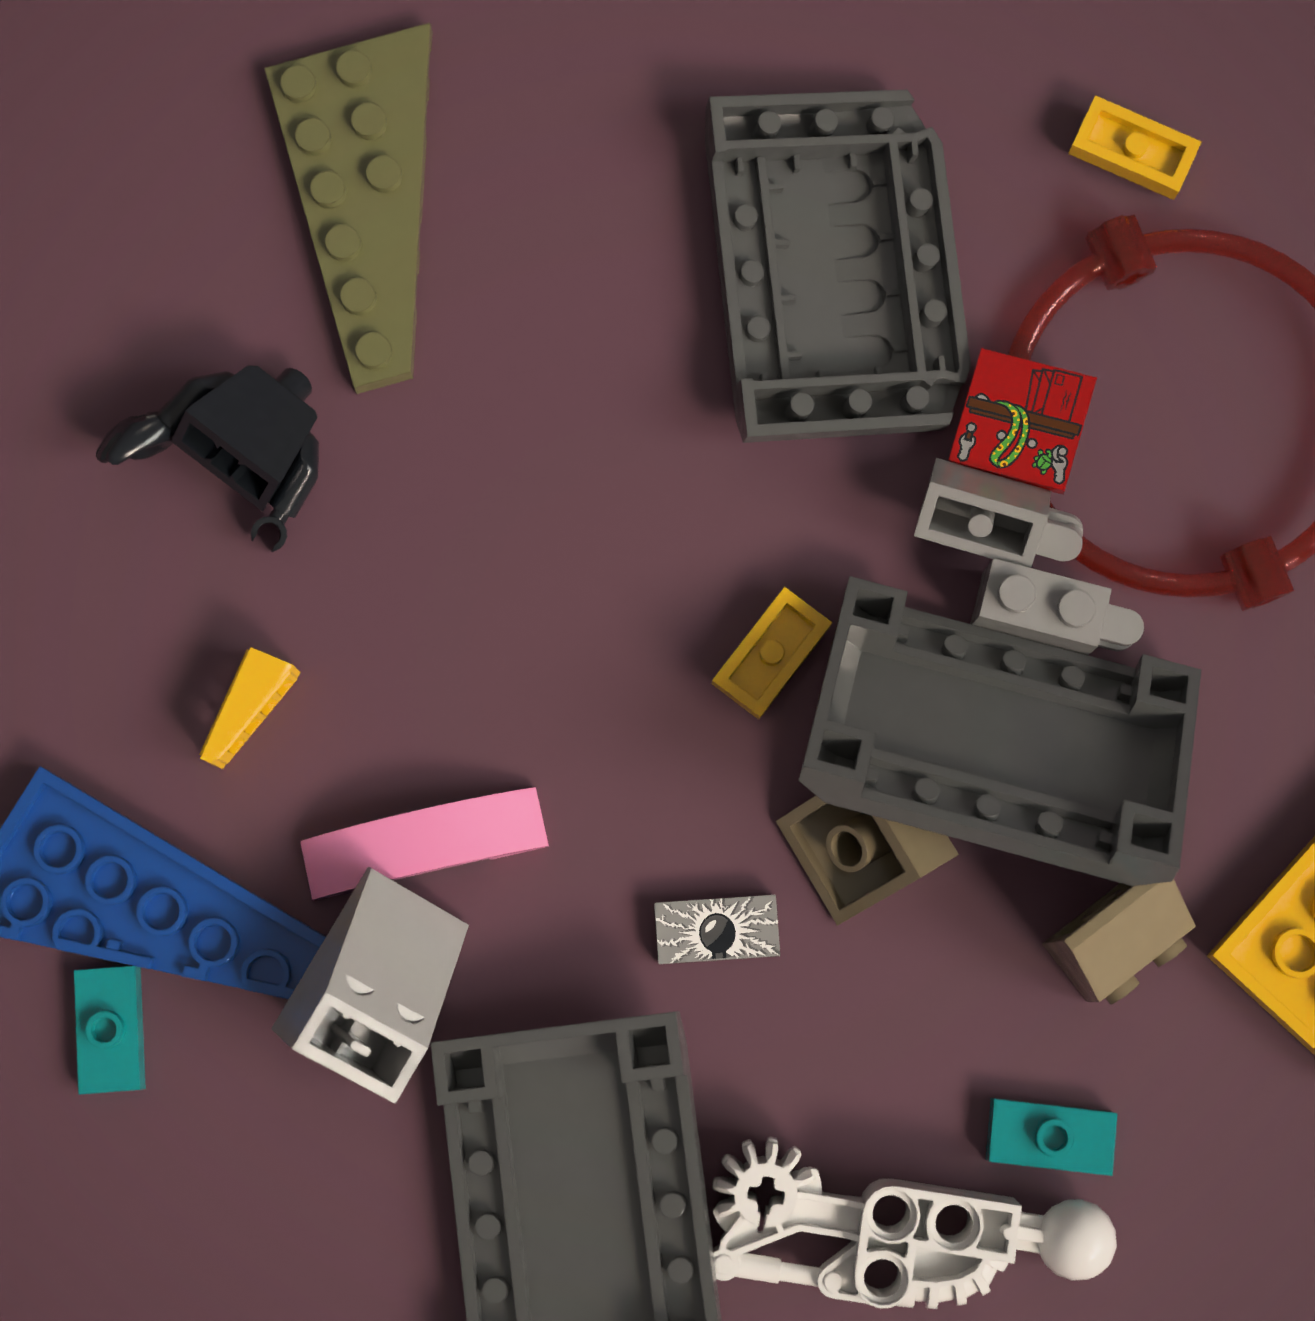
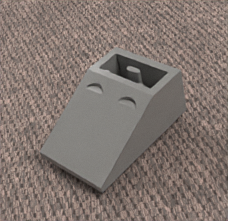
(375, 986)

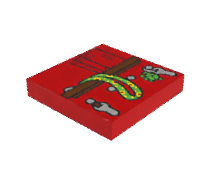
(1023, 420)

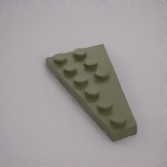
(359, 166)

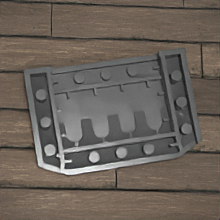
(835, 265)

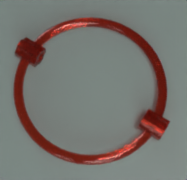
(1124, 258)

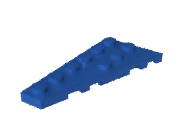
(119, 893)

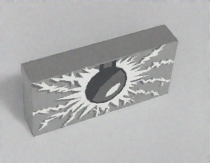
(717, 929)

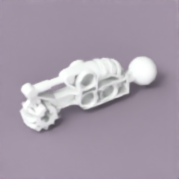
(931, 1267)

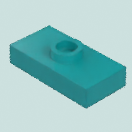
(109, 1030)
(1051, 1136)

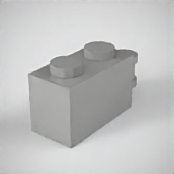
(995, 517)
(1052, 610)

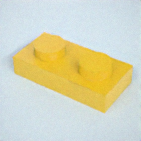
(1134, 147)
(771, 653)

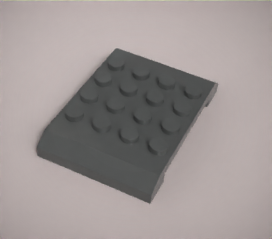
(1004, 739)
(578, 1173)

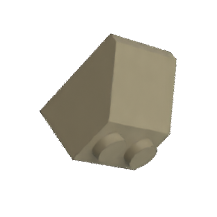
(859, 856)
(1120, 937)

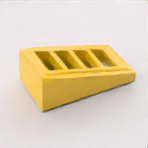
(250, 698)

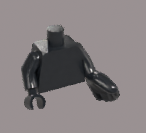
(241, 430)

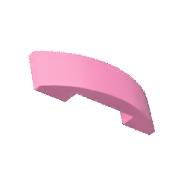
(425, 841)

